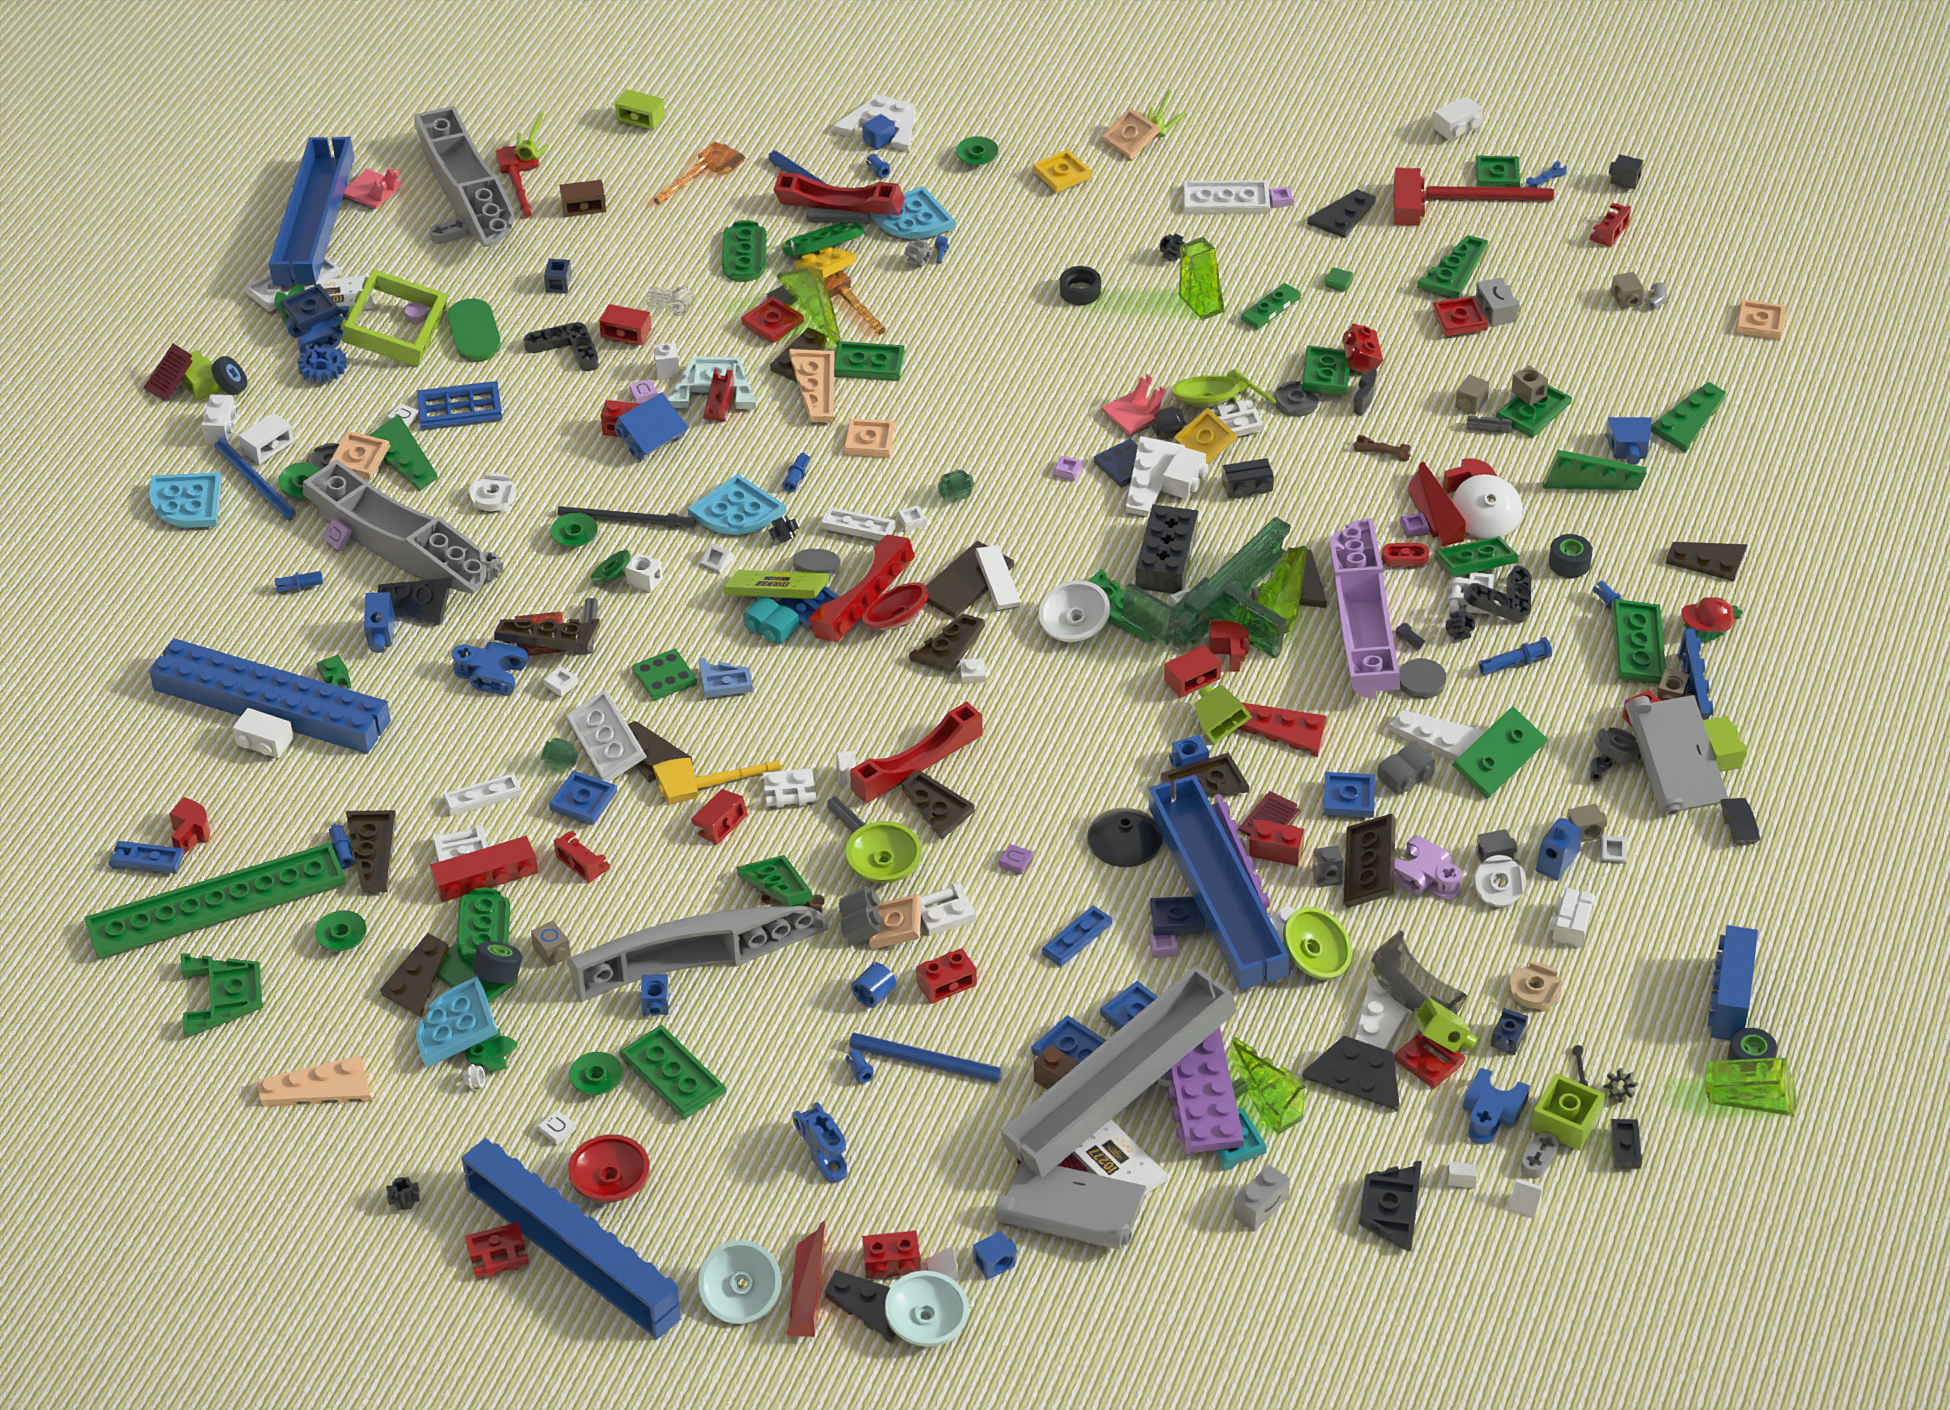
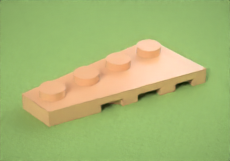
(816, 382)
(328, 1081)

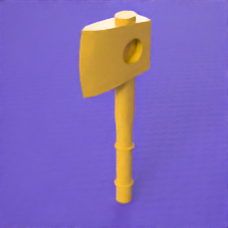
(679, 783)

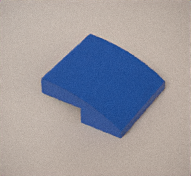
(806, 607)

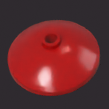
(896, 607)
(609, 1158)

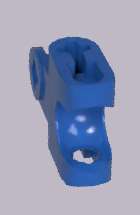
(325, 332)
(487, 666)
(1492, 1106)
(823, 1139)

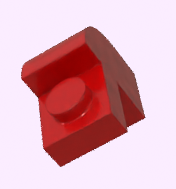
(1469, 467)
(1230, 639)
(189, 823)

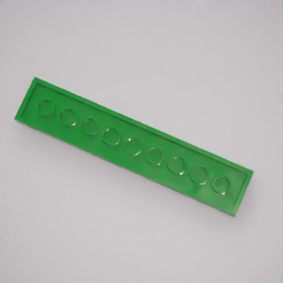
(214, 900)

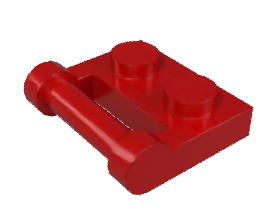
(1425, 1064)

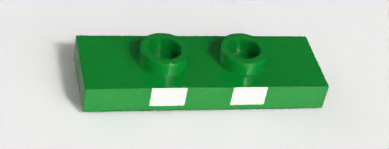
(1271, 306)

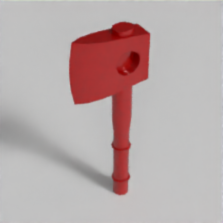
(510, 163)

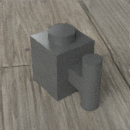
(1495, 844)

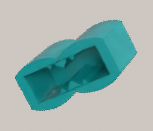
(771, 620)

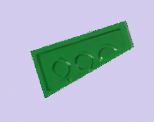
(405, 453)
(778, 879)

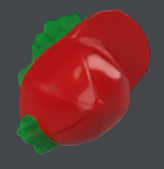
(1710, 617)

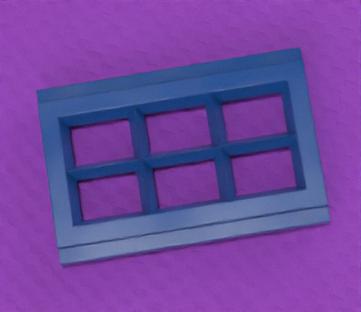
(459, 418)

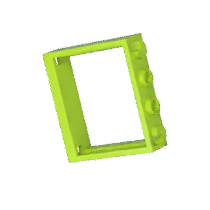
(385, 344)

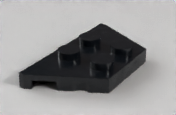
(1357, 1070)
(1391, 1203)

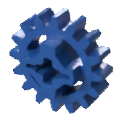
(322, 363)

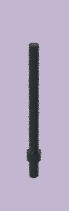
(670, 519)

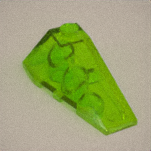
(813, 298)
(1284, 588)
(1273, 1090)

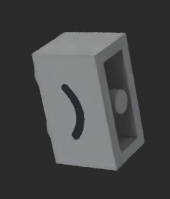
(1497, 301)
(1261, 1197)

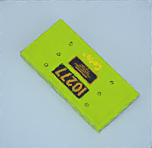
(776, 584)

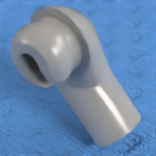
(1660, 297)

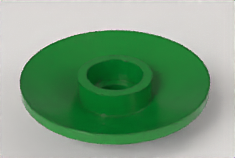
(977, 150)
(292, 479)
(574, 530)
(611, 567)
(340, 930)
(595, 1065)

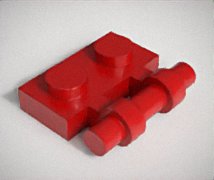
(496, 1243)

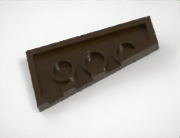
(547, 633)
(372, 846)

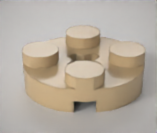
(1531, 997)

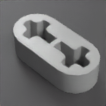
(448, 231)
(1534, 1152)

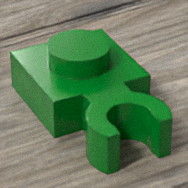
(334, 671)

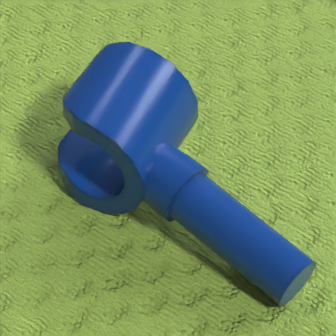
(942, 245)

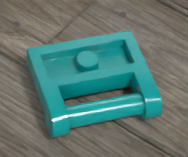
(1253, 1144)

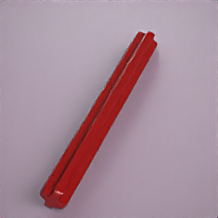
(1489, 193)

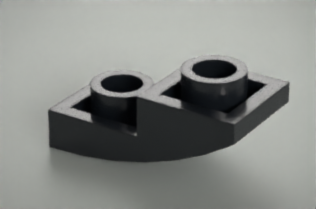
(1364, 396)
(1741, 820)

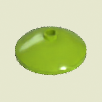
(1205, 390)
(883, 843)
(1317, 943)

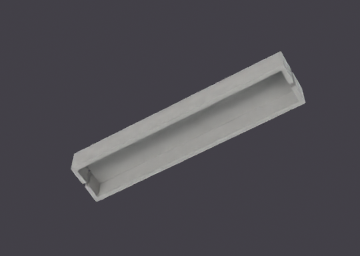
(1118, 1071)

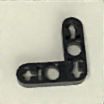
(534, 343)
(1483, 596)

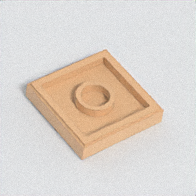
(1130, 133)
(1760, 319)
(869, 438)
(361, 453)
(899, 922)

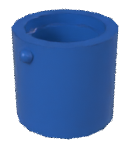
(873, 985)

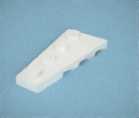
(1147, 477)
(1380, 1016)

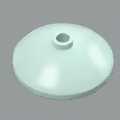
(723, 1271)
(929, 1296)

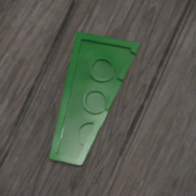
(1455, 269)
(1686, 419)
(1587, 472)
(1116, 599)

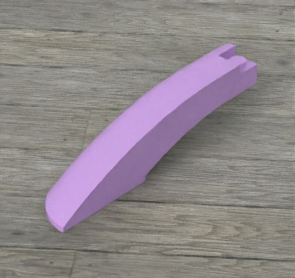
(1364, 609)

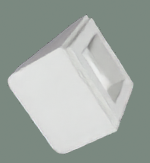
(716, 558)
(845, 762)
(1613, 848)
(1462, 1175)
(1526, 1198)
(944, 1263)

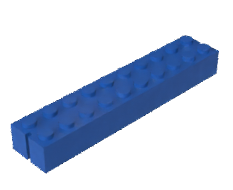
(311, 212)
(239, 684)
(1218, 883)
(572, 1238)

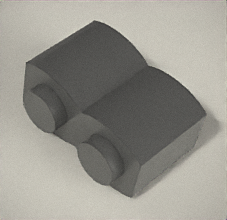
(1406, 768)
(860, 915)

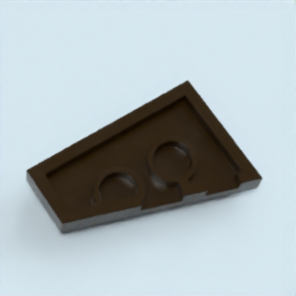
(808, 340)
(1712, 559)
(1312, 590)
(951, 645)
(655, 749)
(1215, 775)
(937, 803)
(415, 976)

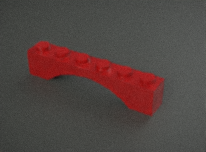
(876, 198)
(836, 617)
(880, 775)

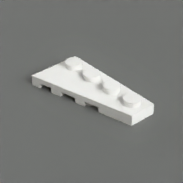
(1435, 734)

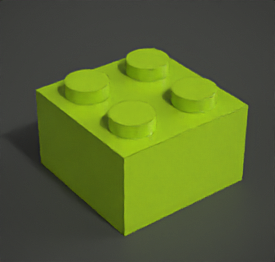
(1568, 1111)

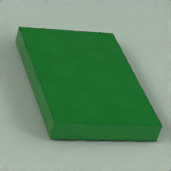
(869, 360)
(1325, 370)
(1535, 417)
(1476, 556)
(458, 970)

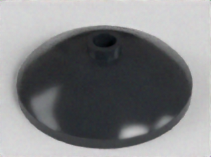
(1124, 837)

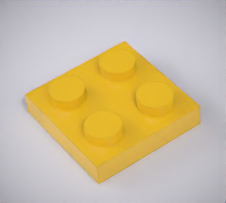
(1062, 170)
(826, 261)
(1206, 435)

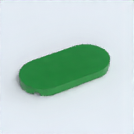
(822, 238)
(744, 251)
(474, 329)
(482, 918)

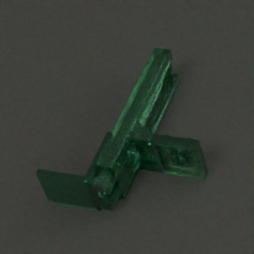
(1218, 599)

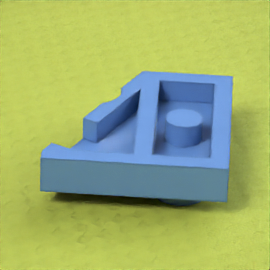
(724, 679)

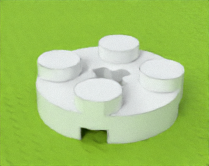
(484, 499)
(1490, 892)

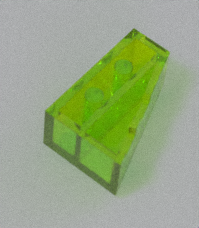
(1200, 278)
(1752, 1085)

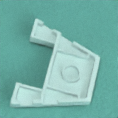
(699, 376)

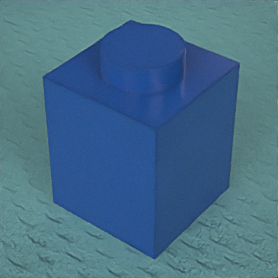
(878, 131)

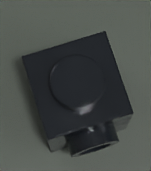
(1626, 171)

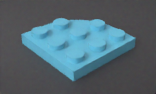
(919, 217)
(186, 498)
(737, 508)
(455, 1022)

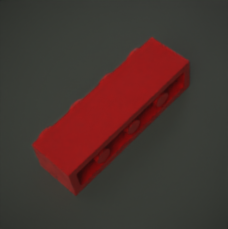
(484, 868)

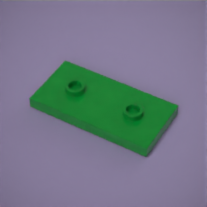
(1638, 641)
(1500, 752)
(672, 1072)

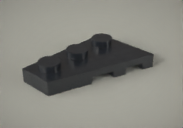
(1343, 214)
(420, 599)
(862, 1299)

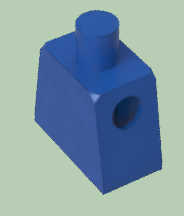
(1629, 437)
(379, 630)
(1562, 840)

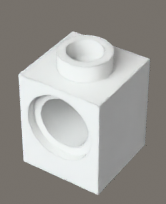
(666, 361)
(643, 572)

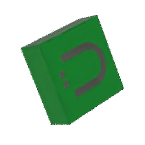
(1338, 279)

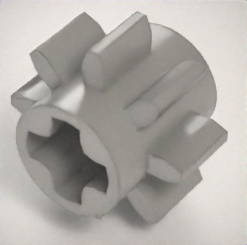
(918, 252)
(493, 566)

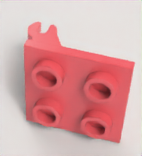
(373, 188)
(1134, 409)

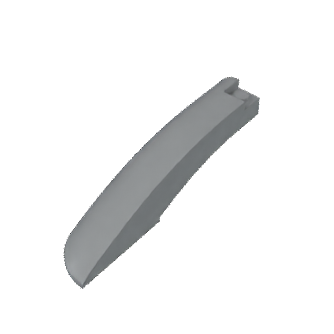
(464, 176)
(395, 531)
(692, 942)

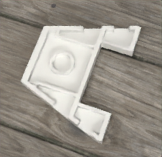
(898, 111)

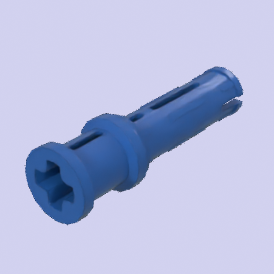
(1524, 654)

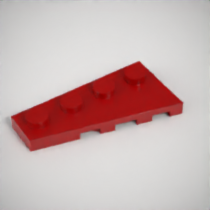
(1290, 726)

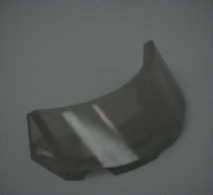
(1408, 980)

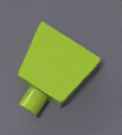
(1219, 712)
(1444, 1026)

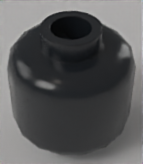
(1168, 422)

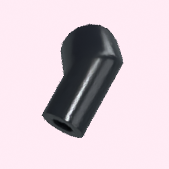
(1406, 634)
(1598, 766)

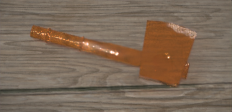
(715, 157)
(839, 284)

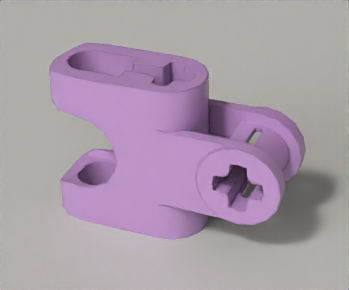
(1428, 870)

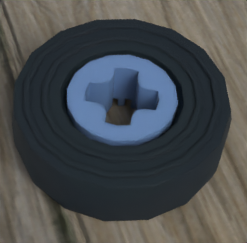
(229, 375)

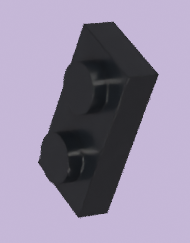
(1625, 1143)

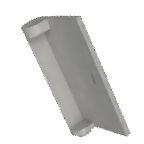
(1677, 770)
(1072, 1205)

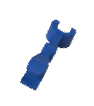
(1554, 171)

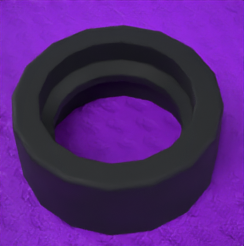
(1080, 296)

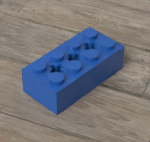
(1732, 981)

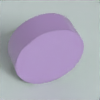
(416, 312)

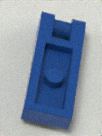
(146, 857)

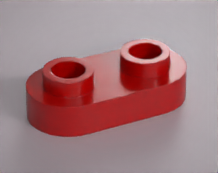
(1405, 554)

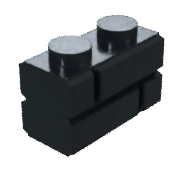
(1247, 478)

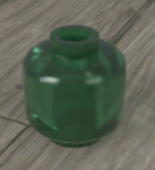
(955, 485)
(559, 754)

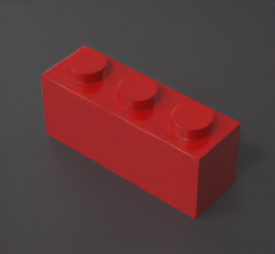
(1408, 196)

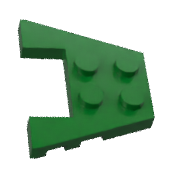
(233, 991)

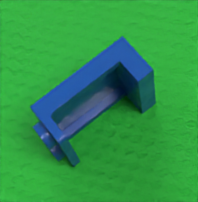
(650, 426)

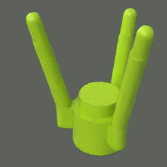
(1159, 121)
(527, 149)
(1244, 382)

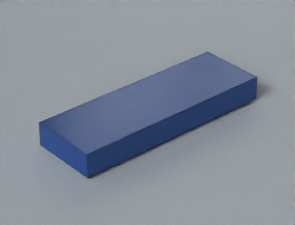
(1077, 936)

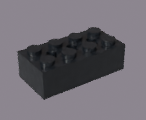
(1166, 549)

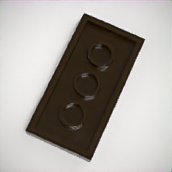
(960, 583)
(1369, 860)

